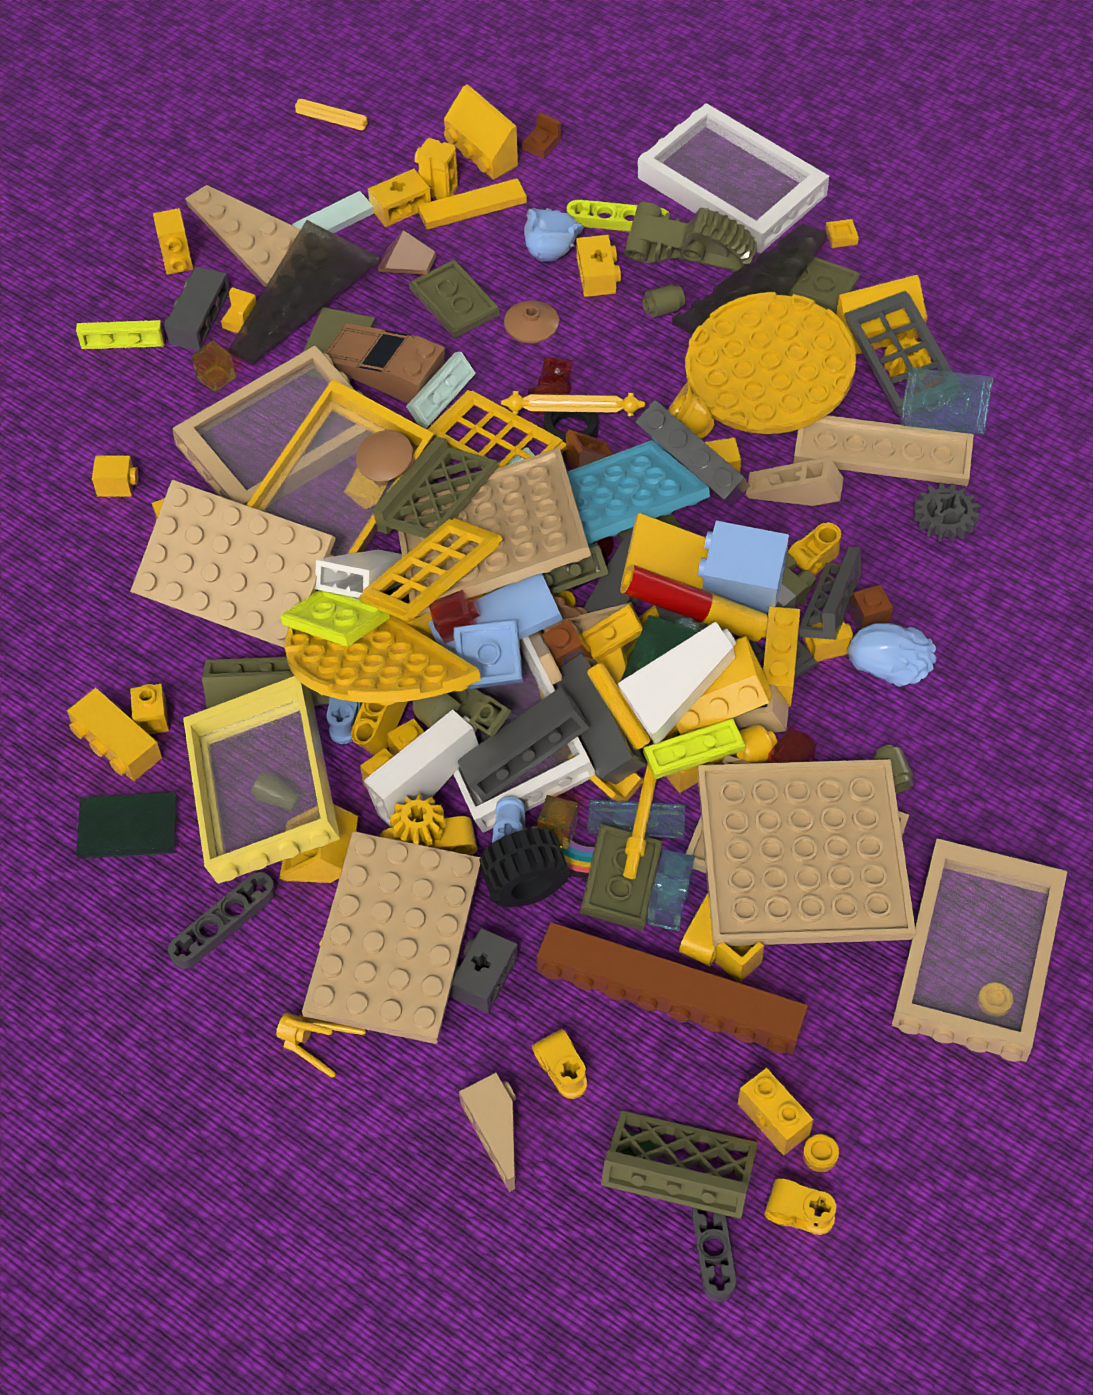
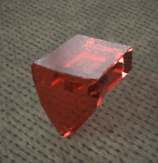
(557, 370)

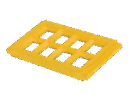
(470, 399)
(392, 604)

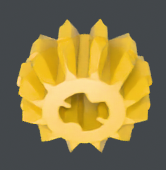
(917, 358)
(418, 821)

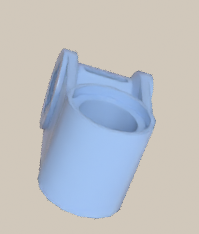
(341, 717)
(509, 817)

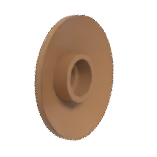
(531, 321)

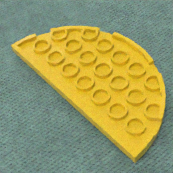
(381, 667)

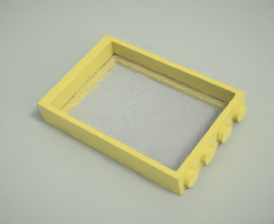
(259, 780)

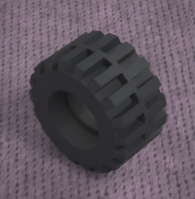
(524, 867)

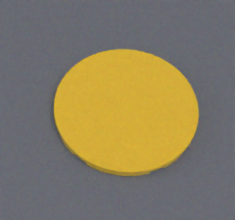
(771, 363)

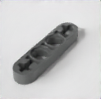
(217, 916)

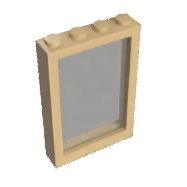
(248, 430)
(980, 951)

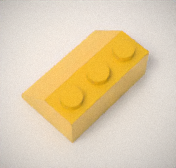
(481, 133)
(865, 296)
(734, 692)

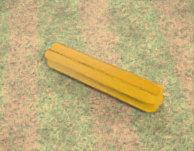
(331, 114)
(618, 706)

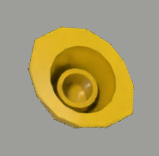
(692, 412)

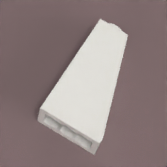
(677, 679)
(422, 764)

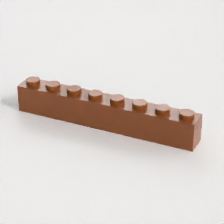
(671, 988)

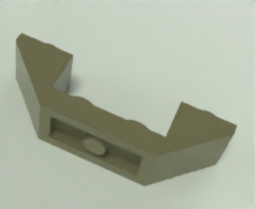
(482, 710)

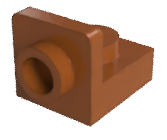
(543, 137)

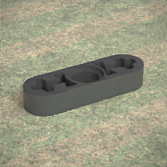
(707, 1274)

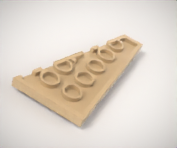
(246, 231)

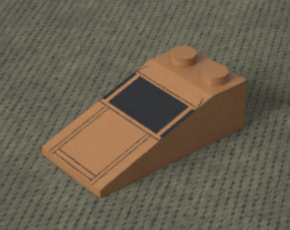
(386, 359)

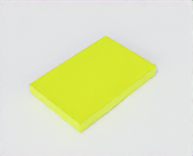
(334, 617)

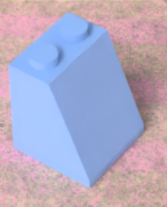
(744, 564)

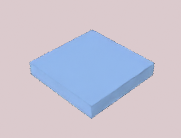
(491, 649)

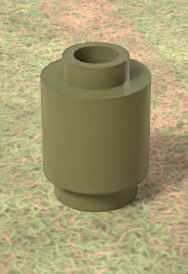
(663, 300)
(900, 768)

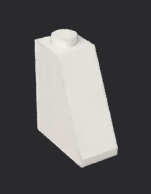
(353, 572)

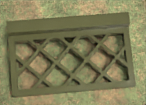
(417, 483)
(675, 1181)

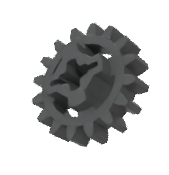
(946, 512)

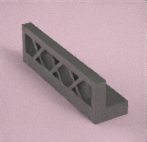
(837, 601)

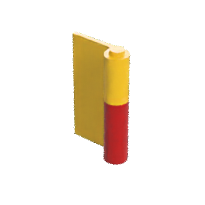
(664, 573)

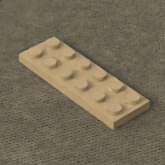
(888, 449)

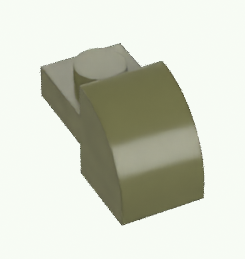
(434, 708)

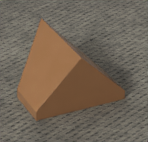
(407, 256)

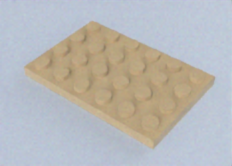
(229, 562)
(393, 938)

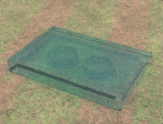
(946, 400)

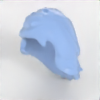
(550, 233)
(892, 653)

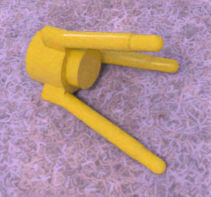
(298, 1029)

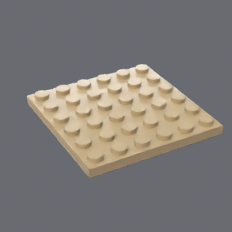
(532, 512)
(804, 853)

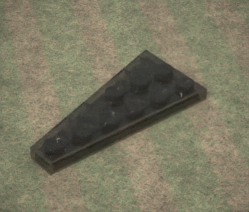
(771, 272)
(307, 279)

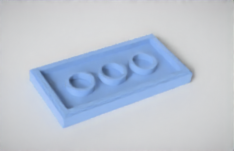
(525, 601)

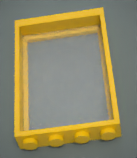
(318, 473)

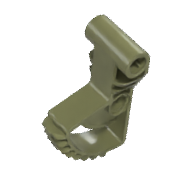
(705, 239)

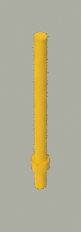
(636, 844)

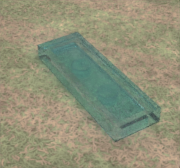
(663, 820)

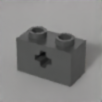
(484, 970)

